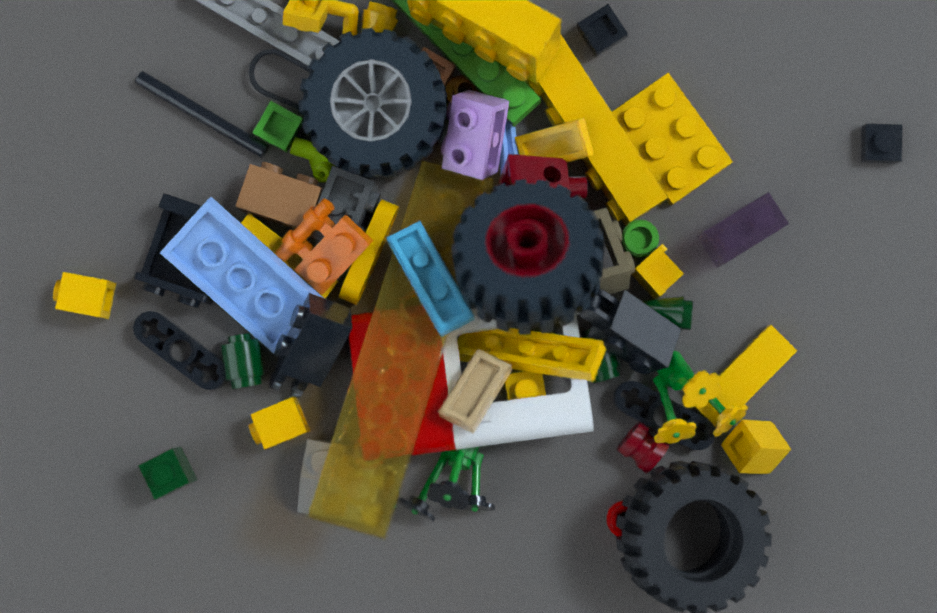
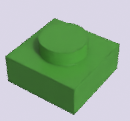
(278, 126)

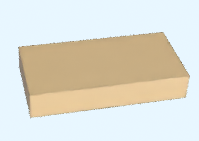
(475, 391)

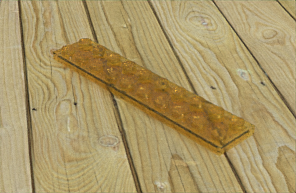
(392, 373)

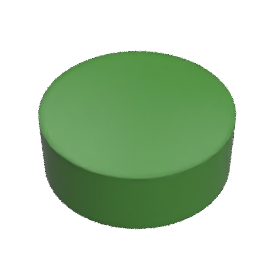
(640, 238)

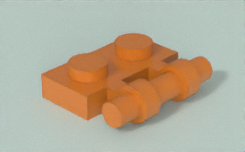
(332, 255)

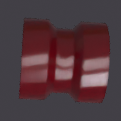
(642, 448)

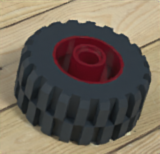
(528, 256)

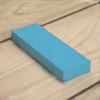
(430, 278)

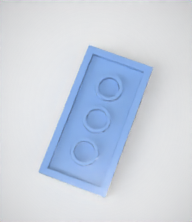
(238, 272)

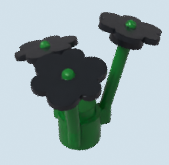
(449, 492)

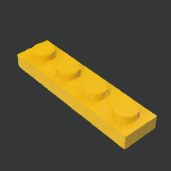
(537, 352)

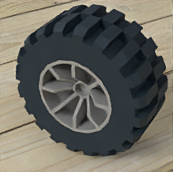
(373, 103)

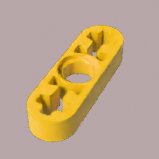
(364, 265)

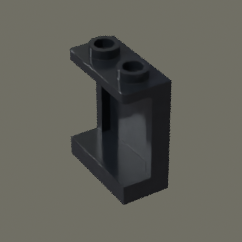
(157, 271)

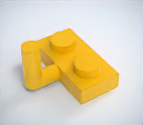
(311, 14)

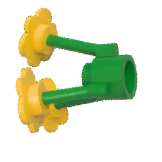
(698, 391)

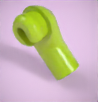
(320, 165)

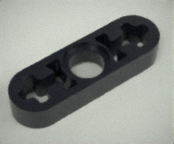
(153, 342)
(643, 394)

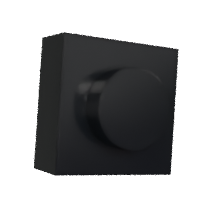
(602, 30)
(881, 143)

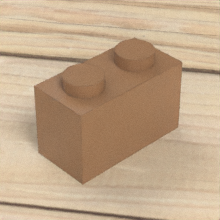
(277, 196)

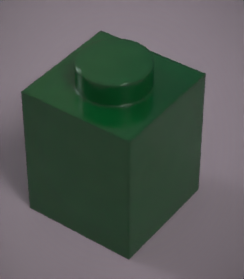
(167, 472)

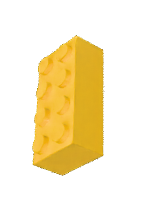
(499, 30)

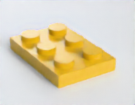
(671, 138)

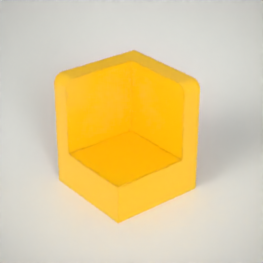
(657, 272)
(755, 447)

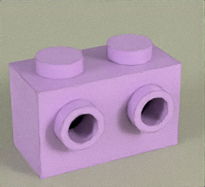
(474, 134)

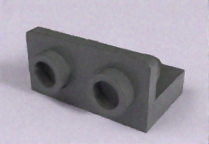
(351, 196)

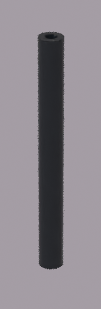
(201, 114)

